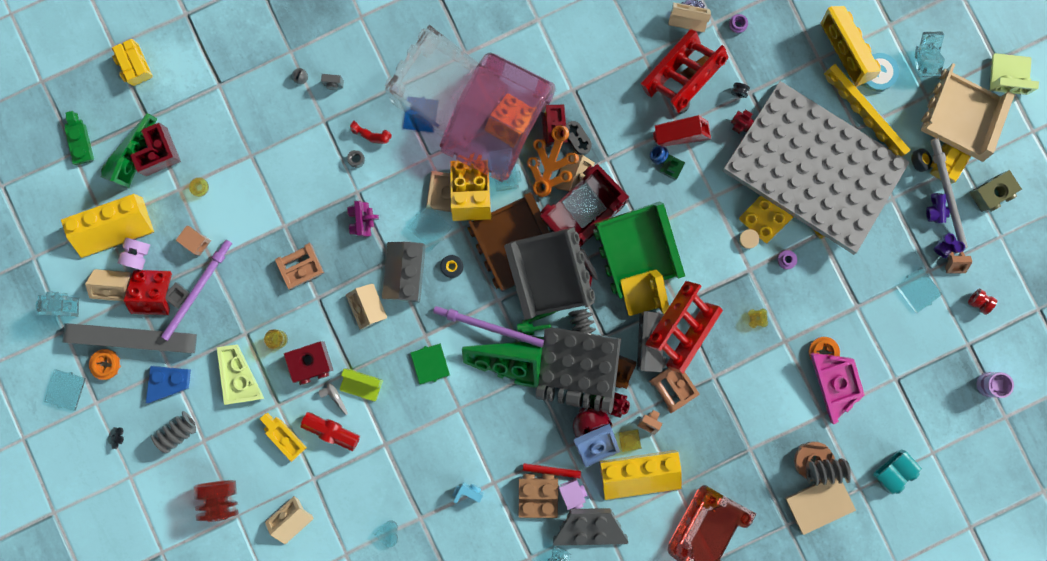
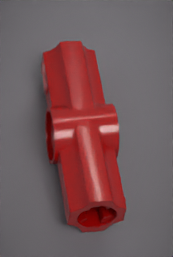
(330, 431)

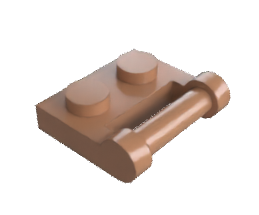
(302, 271)
(681, 386)

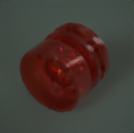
(215, 500)

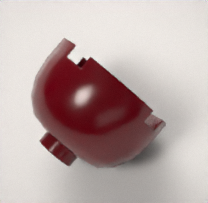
(589, 420)

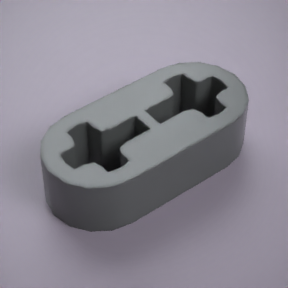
(581, 135)

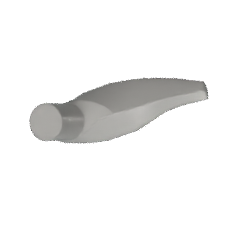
(588, 265)
(331, 390)

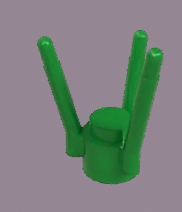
(528, 329)

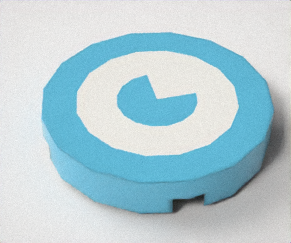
(888, 74)

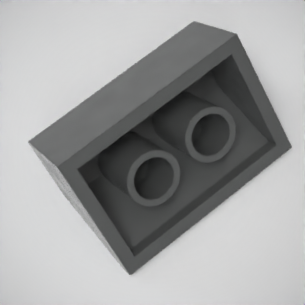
(404, 271)
(648, 358)

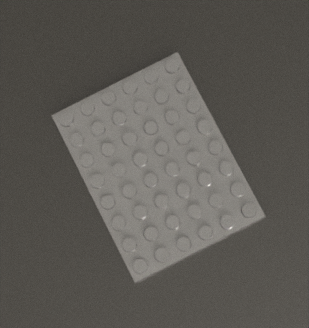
(816, 167)

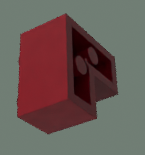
(160, 151)

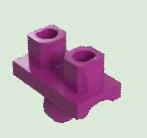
(364, 218)

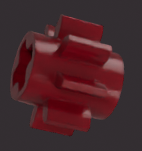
(742, 121)
(620, 405)

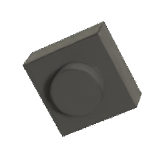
(332, 81)
(177, 295)

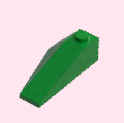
(120, 165)
(513, 360)

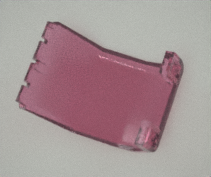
(495, 115)

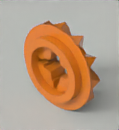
(829, 344)
(98, 370)

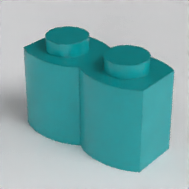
(897, 472)

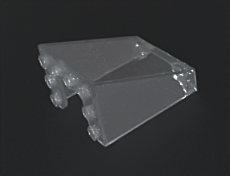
(430, 79)

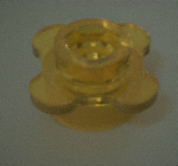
(762, 313)

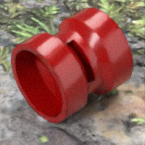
(982, 301)

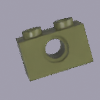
(1005, 185)

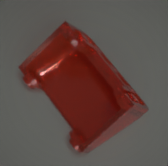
(708, 526)

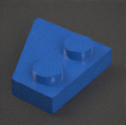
(166, 382)

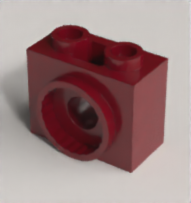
(320, 365)

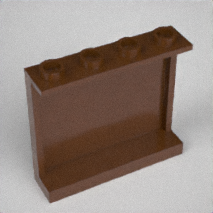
(507, 224)

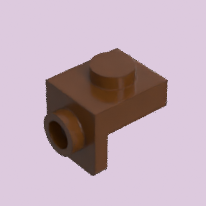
(624, 371)

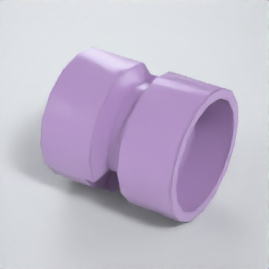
(134, 261)
(995, 384)

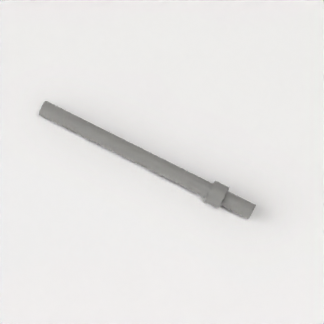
(940, 158)

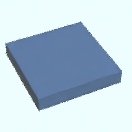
(597, 445)

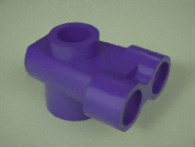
(939, 210)
(947, 245)

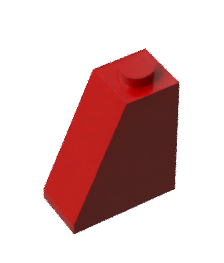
(682, 131)

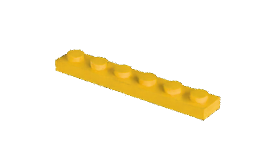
(870, 116)

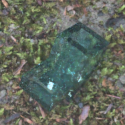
(928, 57)

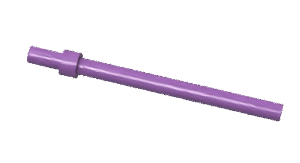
(217, 258)
(453, 315)

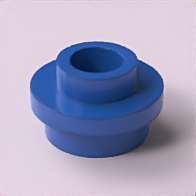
(659, 154)

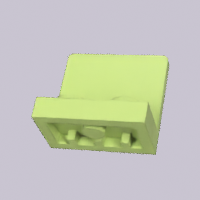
(1012, 74)

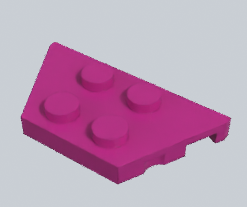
(838, 383)

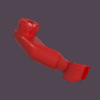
(382, 138)

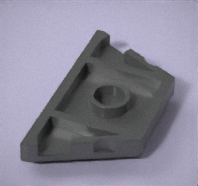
(590, 527)

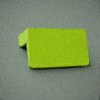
(360, 384)

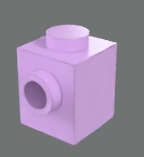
(573, 494)

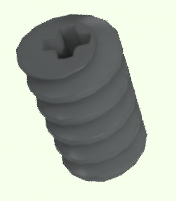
(582, 321)
(175, 434)
(828, 470)

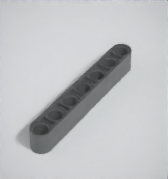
(128, 338)

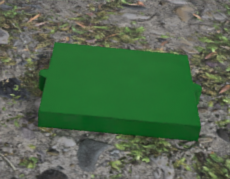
(430, 363)

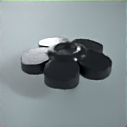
(116, 437)

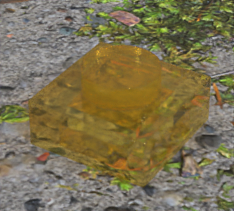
(629, 440)

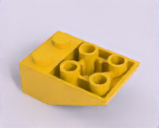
(469, 193)

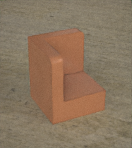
(193, 240)

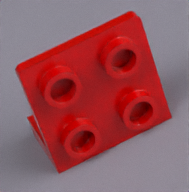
(148, 292)

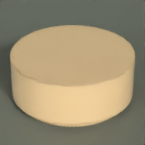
(749, 239)

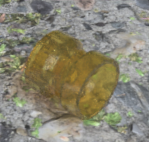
(279, 341)

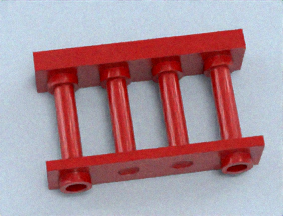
(673, 60)
(696, 333)

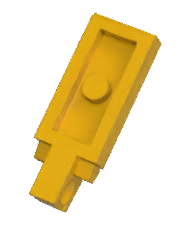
(282, 437)

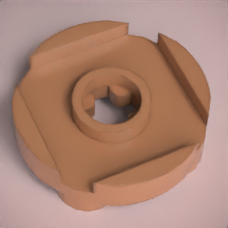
(807, 451)

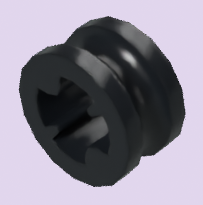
(740, 90)

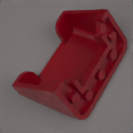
(607, 190)

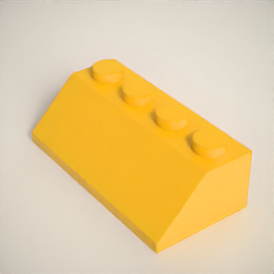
(850, 45)
(107, 225)
(641, 474)

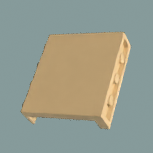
(966, 115)

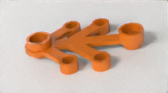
(550, 164)

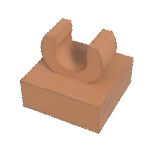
(958, 263)
(650, 422)

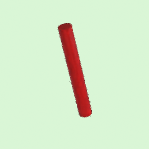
(552, 470)

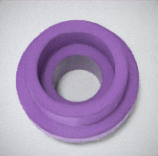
(738, 18)
(781, 259)

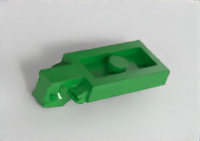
(78, 139)

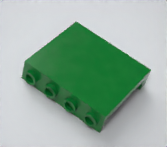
(638, 244)

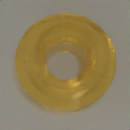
(193, 187)

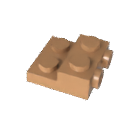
(538, 496)

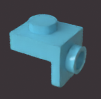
(473, 492)

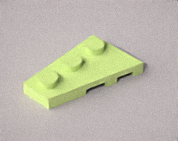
(236, 377)

